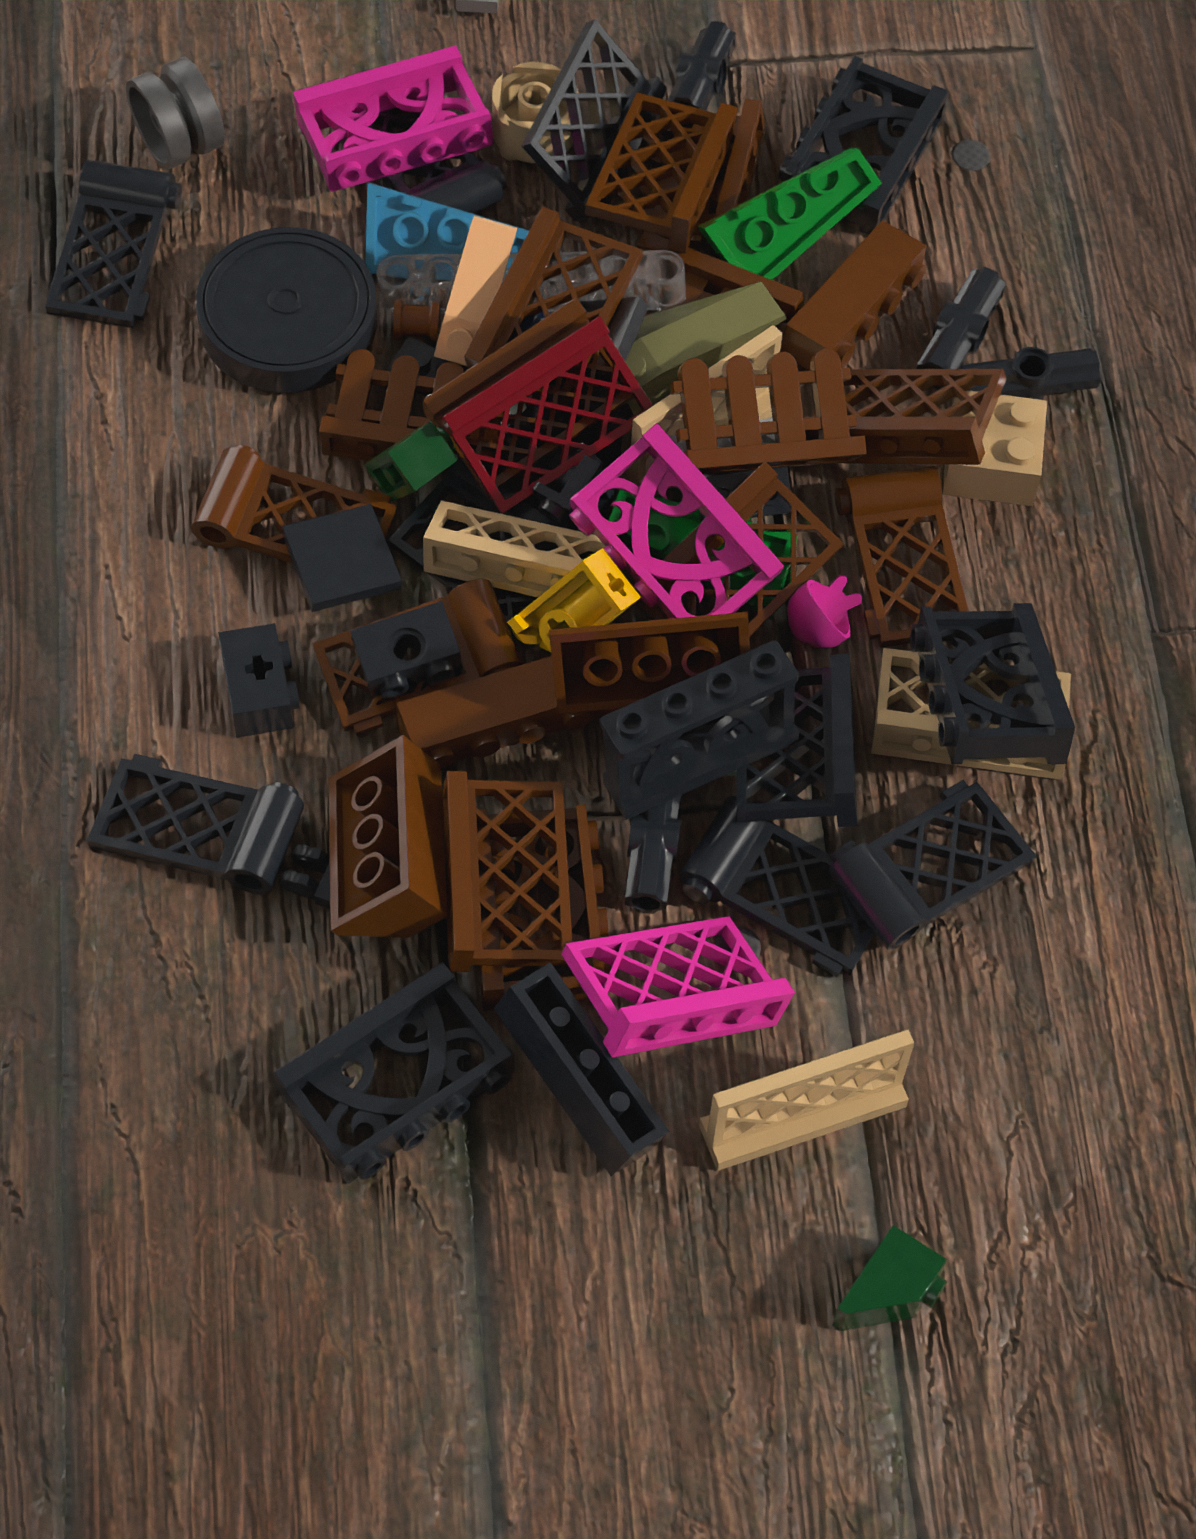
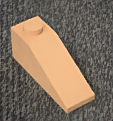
(475, 286)

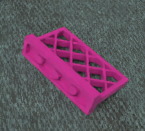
(693, 1013)

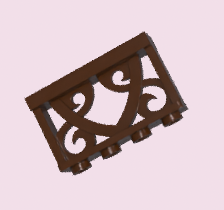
(582, 899)

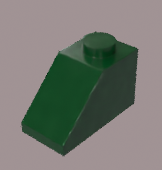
(412, 461)
(893, 1283)

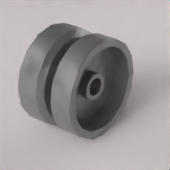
(175, 113)

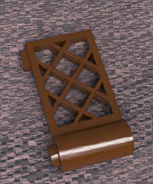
(240, 489)
(885, 503)
(481, 637)

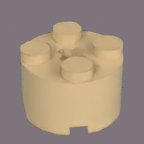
(517, 104)

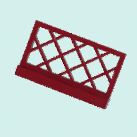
(525, 381)

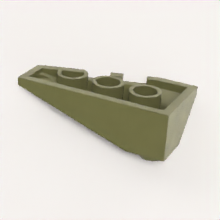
(699, 330)

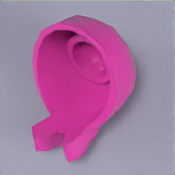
(820, 613)

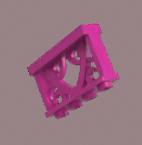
(411, 85)
(675, 470)

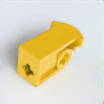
(584, 597)

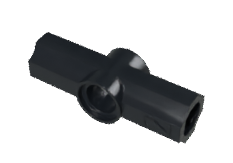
(704, 68)
(963, 322)
(1037, 373)
(651, 854)

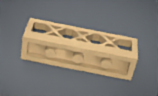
(509, 563)

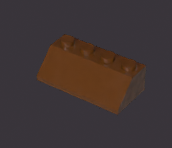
(629, 661)
(387, 843)

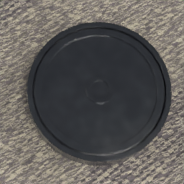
(285, 308)

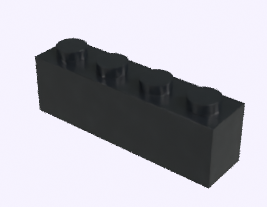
(580, 1070)

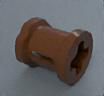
(416, 319)

